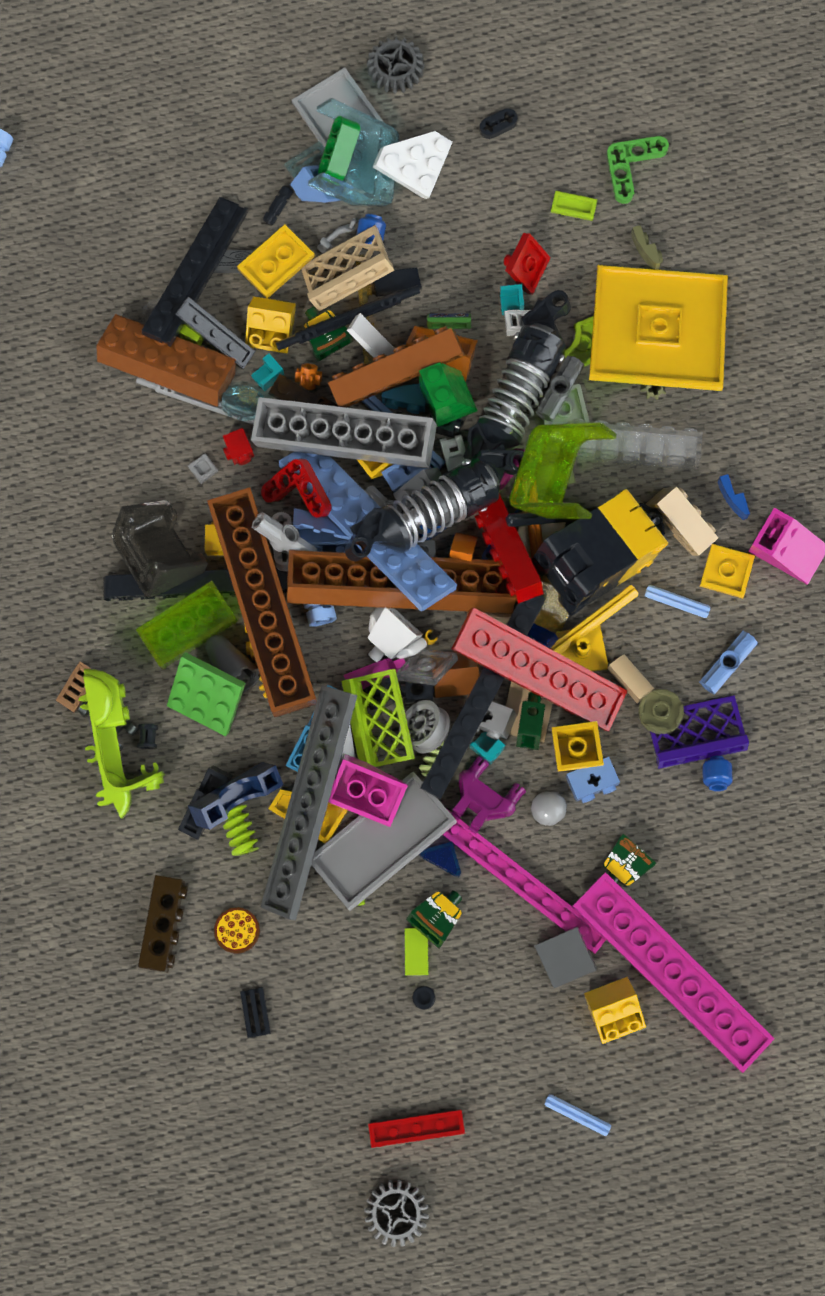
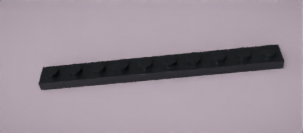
(475, 708)

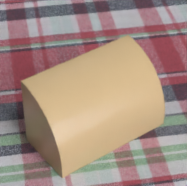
(630, 678)

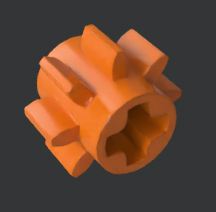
(308, 376)

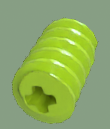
(239, 832)

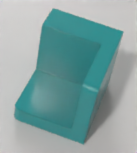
(511, 297)
(268, 373)
(487, 747)

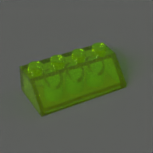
(186, 625)

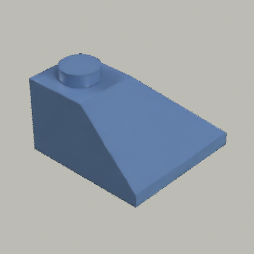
(308, 193)

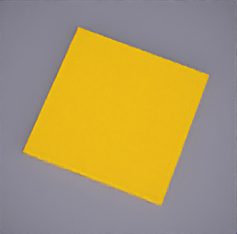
(659, 328)

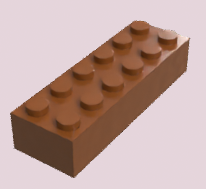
(181, 367)
(396, 368)

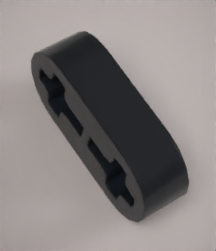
(500, 128)

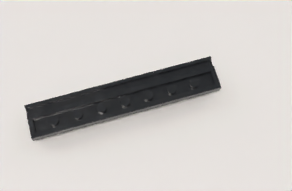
(195, 269)

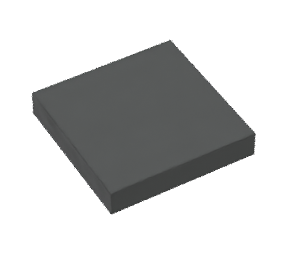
(565, 957)

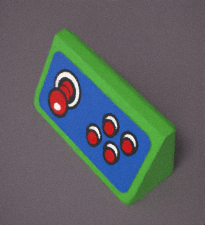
(453, 321)

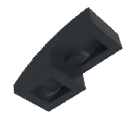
(397, 281)

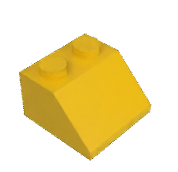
(577, 746)

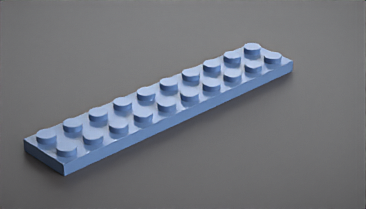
(410, 571)

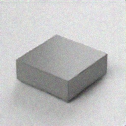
(202, 468)

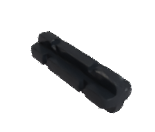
(277, 205)

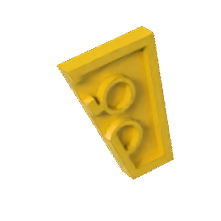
(333, 816)

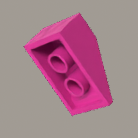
(367, 790)

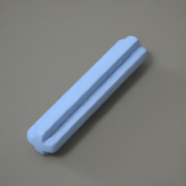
(677, 601)
(577, 1115)

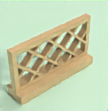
(351, 279)

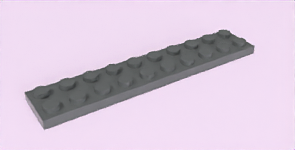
(308, 802)

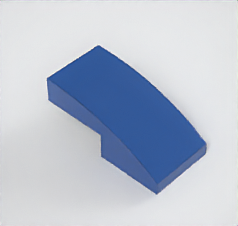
(736, 502)

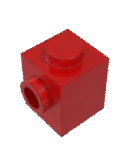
(238, 447)

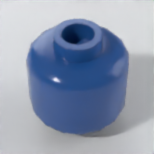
(369, 221)
(717, 773)

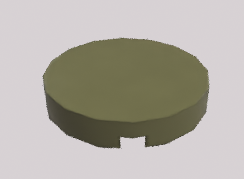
(661, 711)

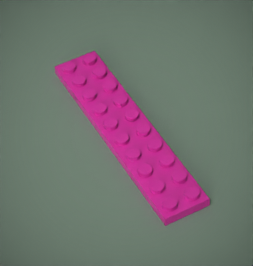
(673, 972)

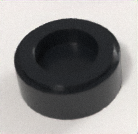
(423, 997)

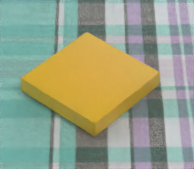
(727, 571)

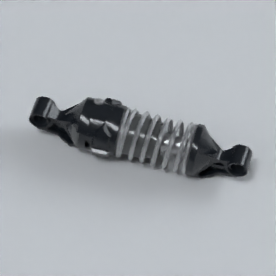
(529, 370)
(449, 500)

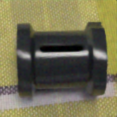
(147, 736)

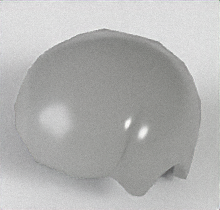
(548, 808)

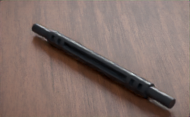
(347, 317)

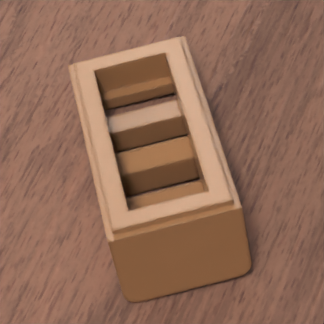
(71, 683)

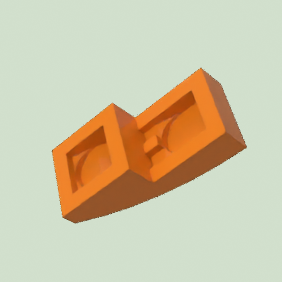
(463, 546)

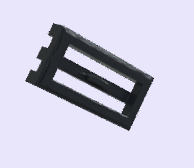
(252, 992)

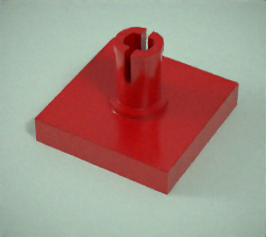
(527, 263)

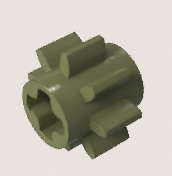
(652, 392)

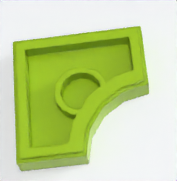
(583, 341)

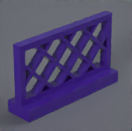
(705, 748)

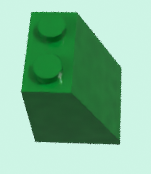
(445, 393)

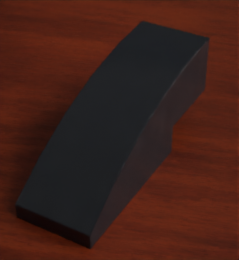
(212, 780)

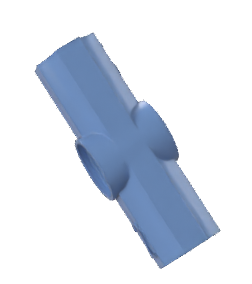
(737, 652)

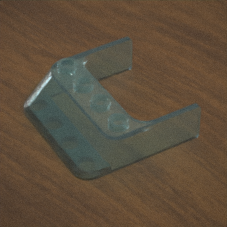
(362, 182)

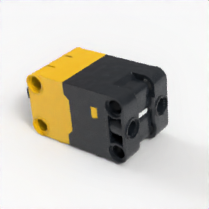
(600, 551)

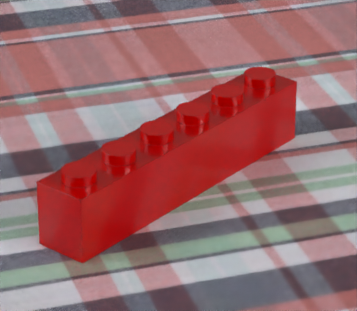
(509, 552)

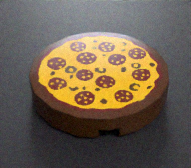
(237, 930)

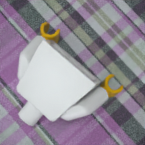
(395, 635)

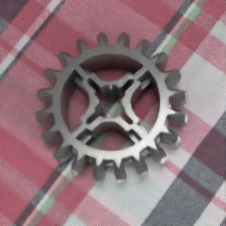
(382, 56)

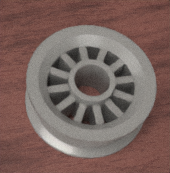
(427, 726)

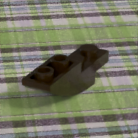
(289, 390)

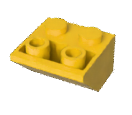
(269, 323)
(615, 1010)

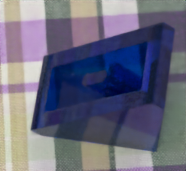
(443, 857)

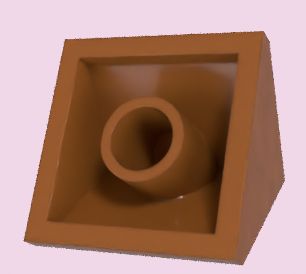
(458, 679)

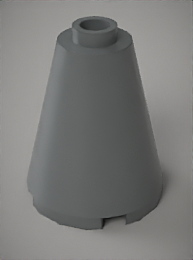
(232, 661)

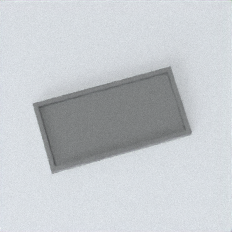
(339, 87)
(371, 853)

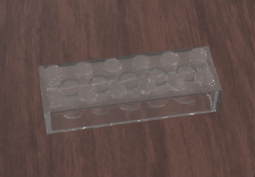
(644, 446)

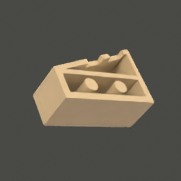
(684, 520)

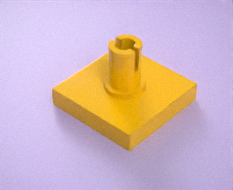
(588, 650)

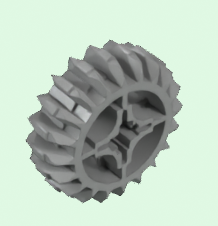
(381, 1206)

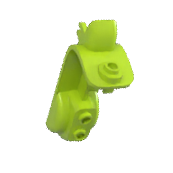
(106, 713)

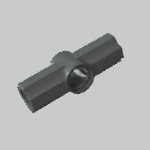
(565, 377)

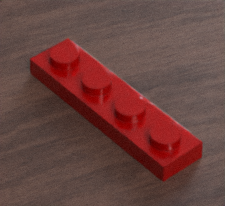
(416, 1128)

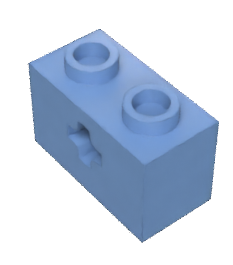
(579, 780)

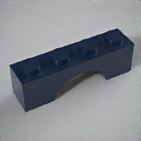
(253, 783)

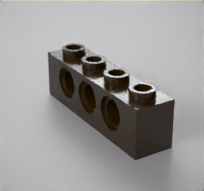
(161, 888)

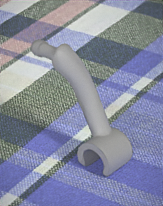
(325, 242)

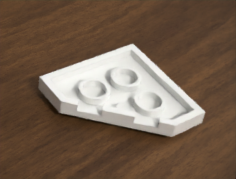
(414, 161)

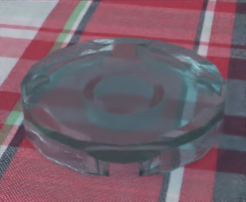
(240, 402)

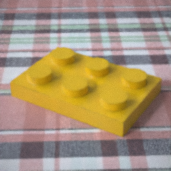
(275, 261)

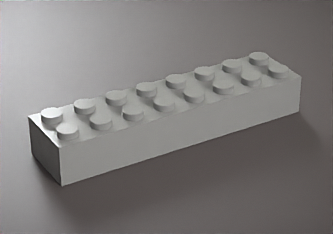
(344, 432)

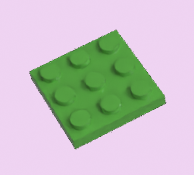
(205, 694)

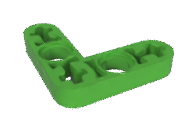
(627, 156)

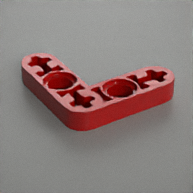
(300, 481)

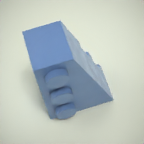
(321, 532)

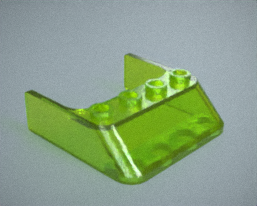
(548, 467)

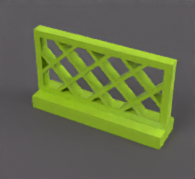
(362, 726)

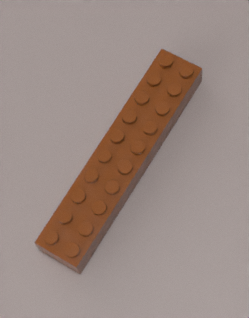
(336, 580)
(262, 603)

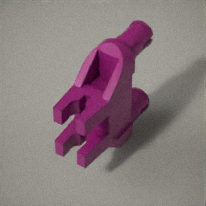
(483, 799)

